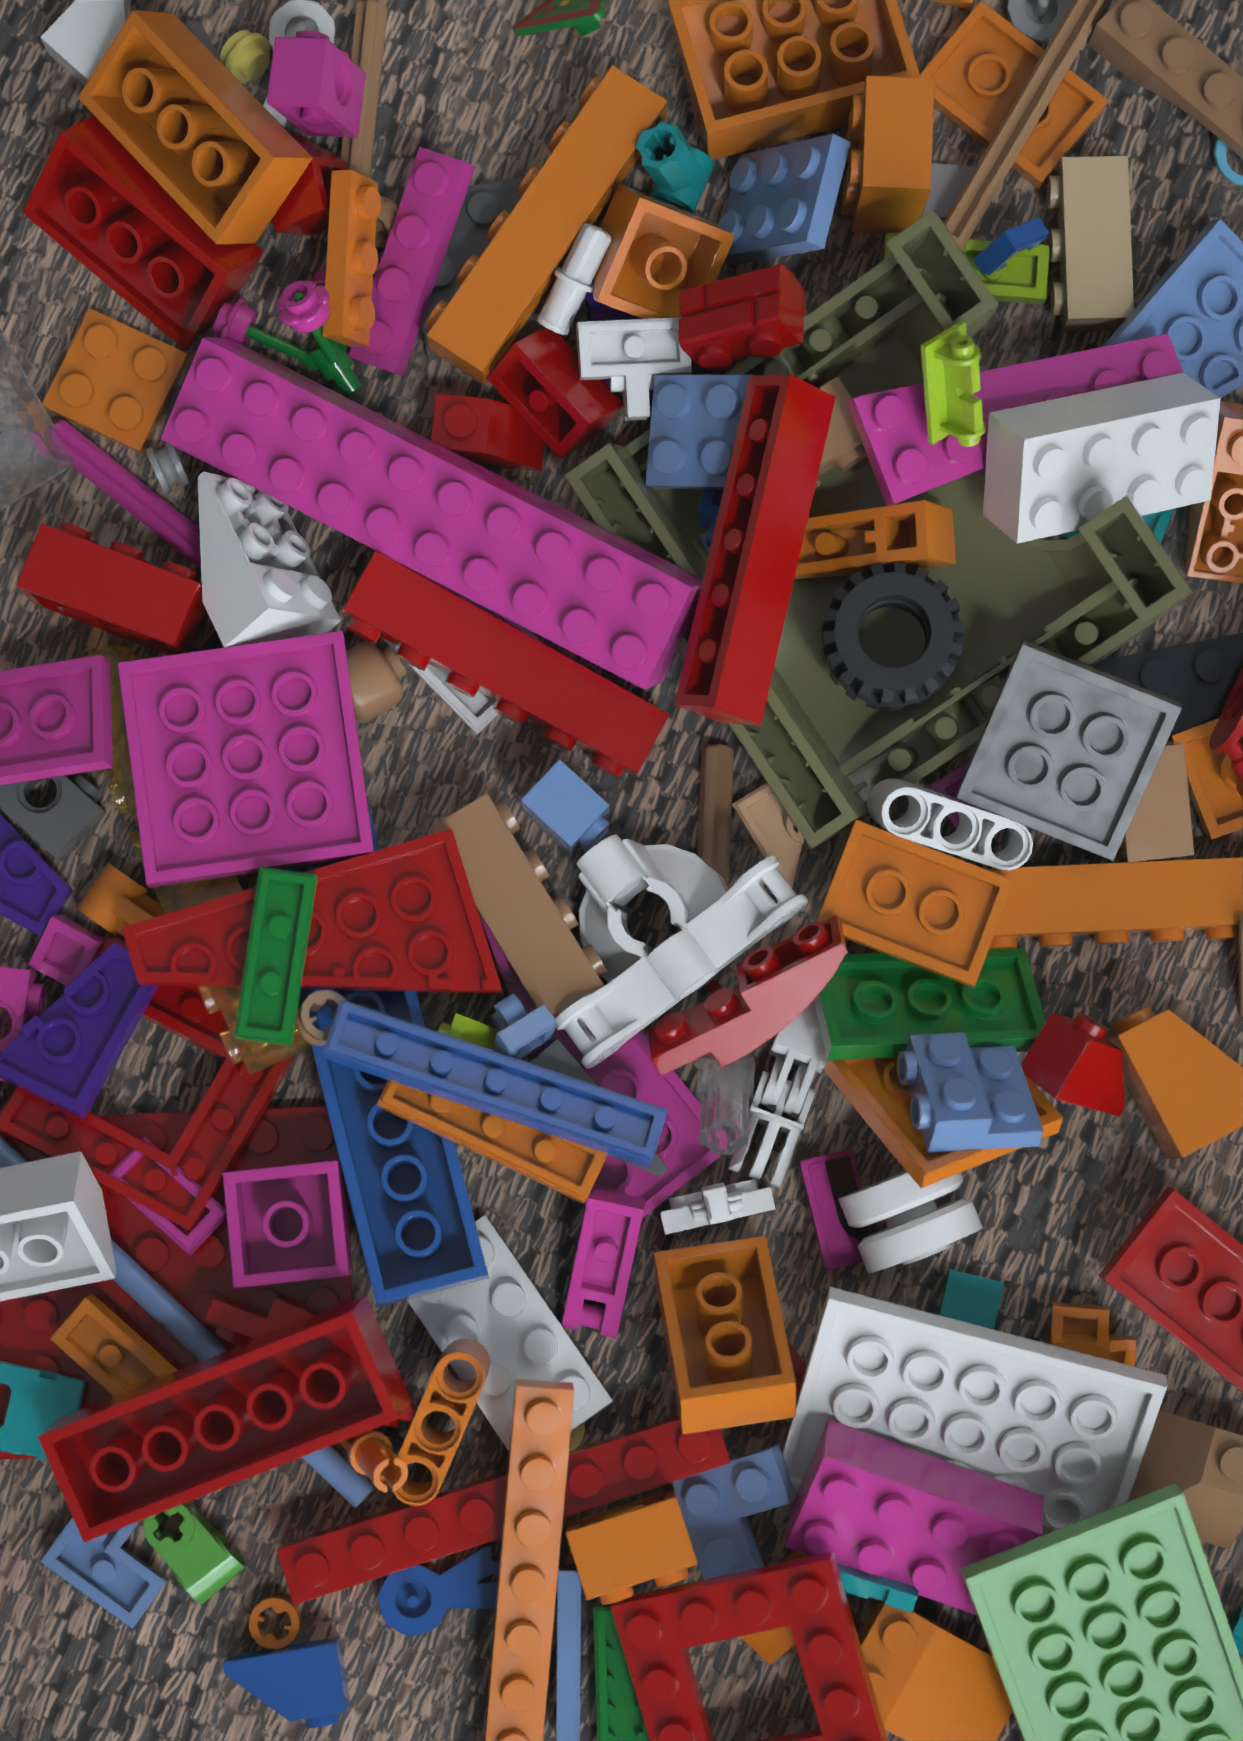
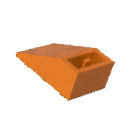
(1217, 524)

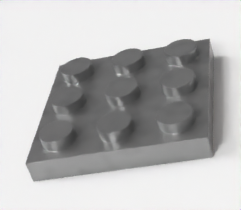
(1068, 750)

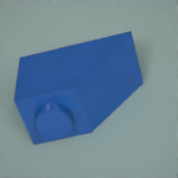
(296, 1680)

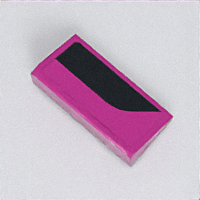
(825, 1181)

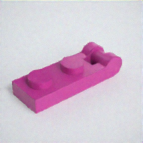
(603, 1261)

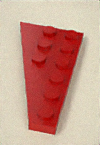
(376, 924)

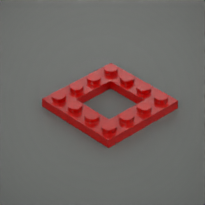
(204, 1148)
(795, 1593)

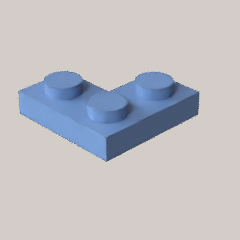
(718, 1506)
(106, 1571)

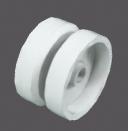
(912, 1219)

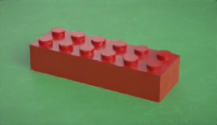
(225, 1419)

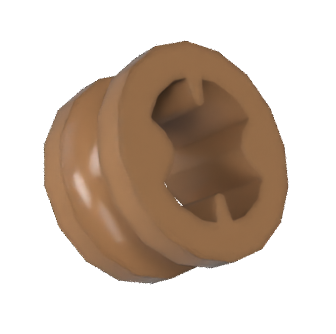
(314, 1002)

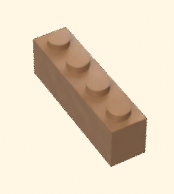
(519, 910)

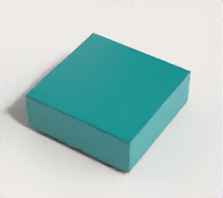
(971, 1299)

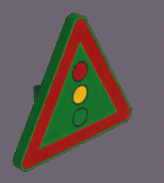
(562, 14)

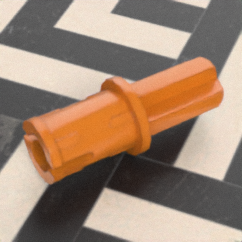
(373, 1456)

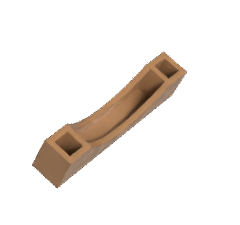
(1174, 65)

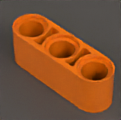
(449, 1396)

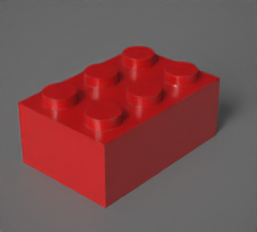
(113, 589)

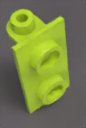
(949, 379)

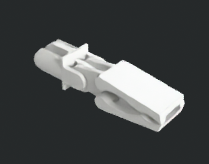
(796, 1044)

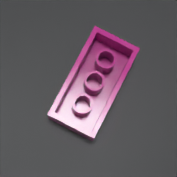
(906, 1513)

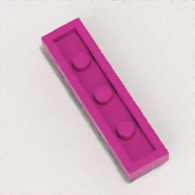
(414, 257)

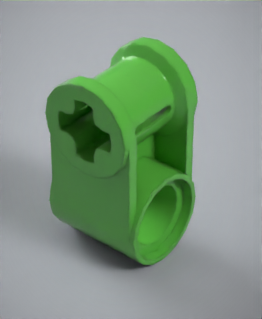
(197, 1555)

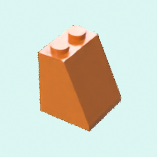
(1178, 1081)

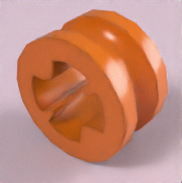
(270, 1639)

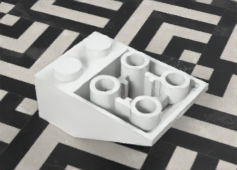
(257, 567)

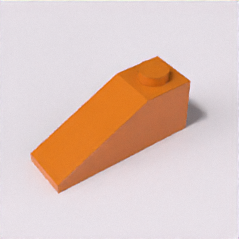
(855, 540)

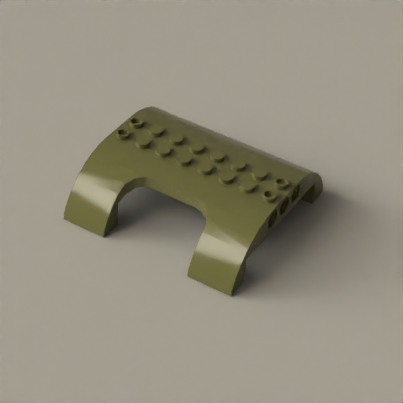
(1062, 595)

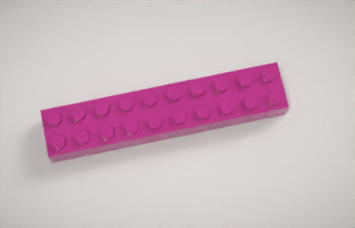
(434, 511)

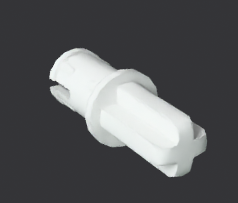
(574, 279)

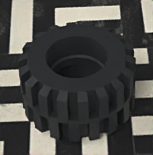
(899, 589)

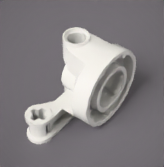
(649, 981)

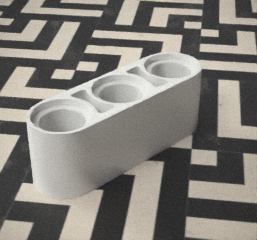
(972, 836)

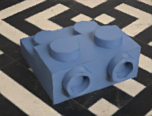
(967, 1094)

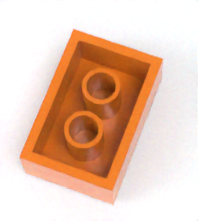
(889, 154)
(725, 1335)

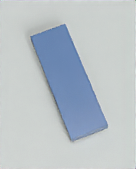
(568, 1653)

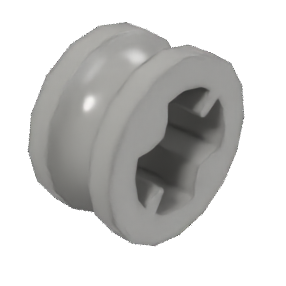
(167, 467)

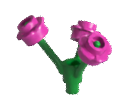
(305, 310)

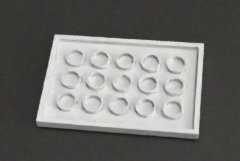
(979, 1401)

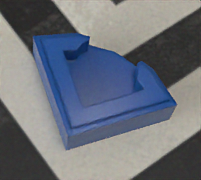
(1009, 243)

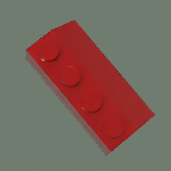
(135, 234)

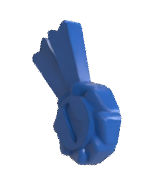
(418, 1597)

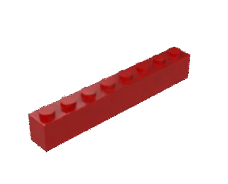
(475, 1510)

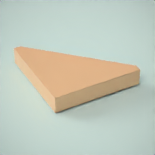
(771, 829)

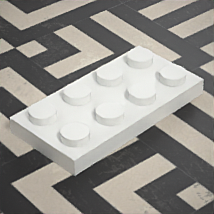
(516, 1331)

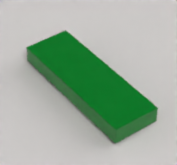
(275, 957)

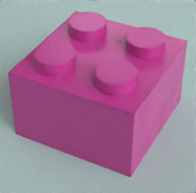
(288, 1224)

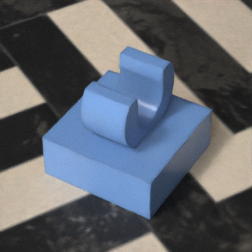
(519, 1031)

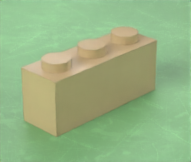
(1091, 243)

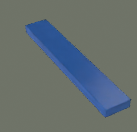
(494, 1083)

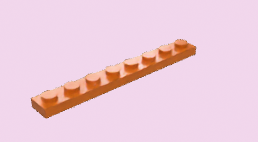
(529, 1560)

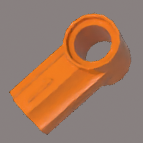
(117, 901)

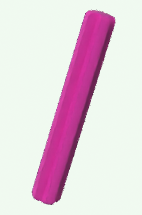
(131, 493)

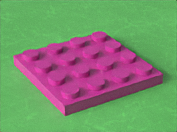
(245, 759)

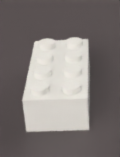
(1081, 453)

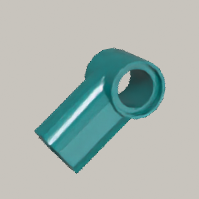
(674, 165)

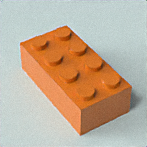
(194, 127)

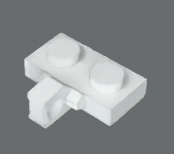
(631, 357)
(719, 1205)

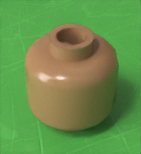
(374, 680)

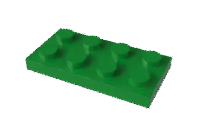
(882, 1001)

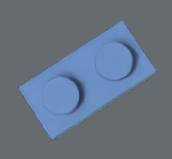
(567, 810)

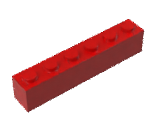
(755, 549)
(504, 665)

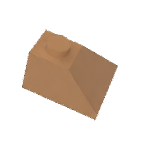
(1204, 1465)

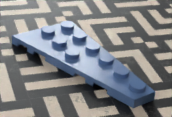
(1199, 309)

